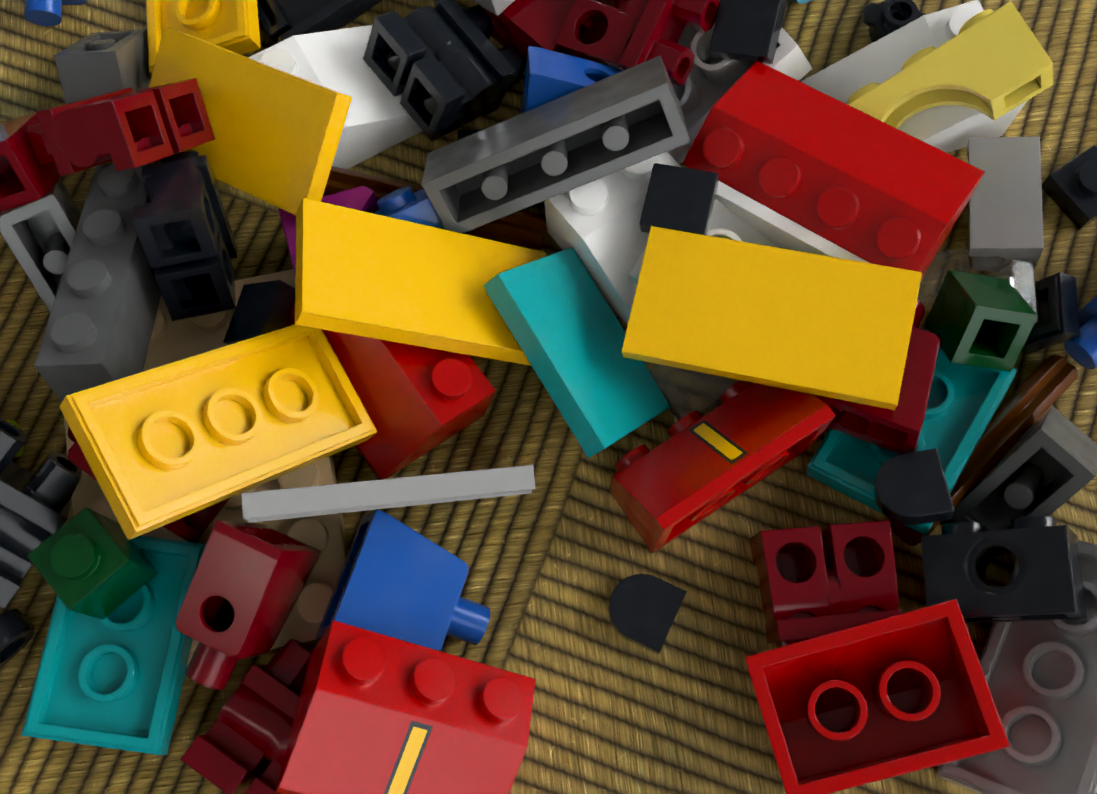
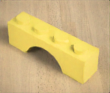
(985, 67)

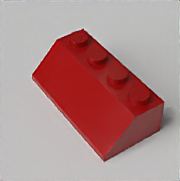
(834, 169)

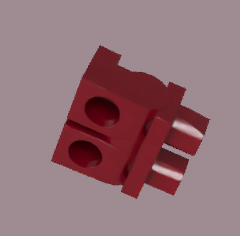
(637, 31)
(122, 128)
(824, 578)
(253, 726)

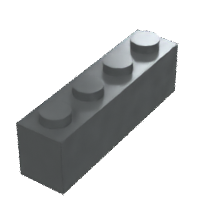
(555, 147)
(105, 292)

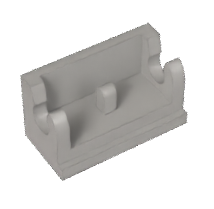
(1006, 203)

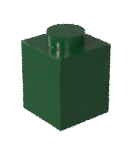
(980, 320)
(92, 564)

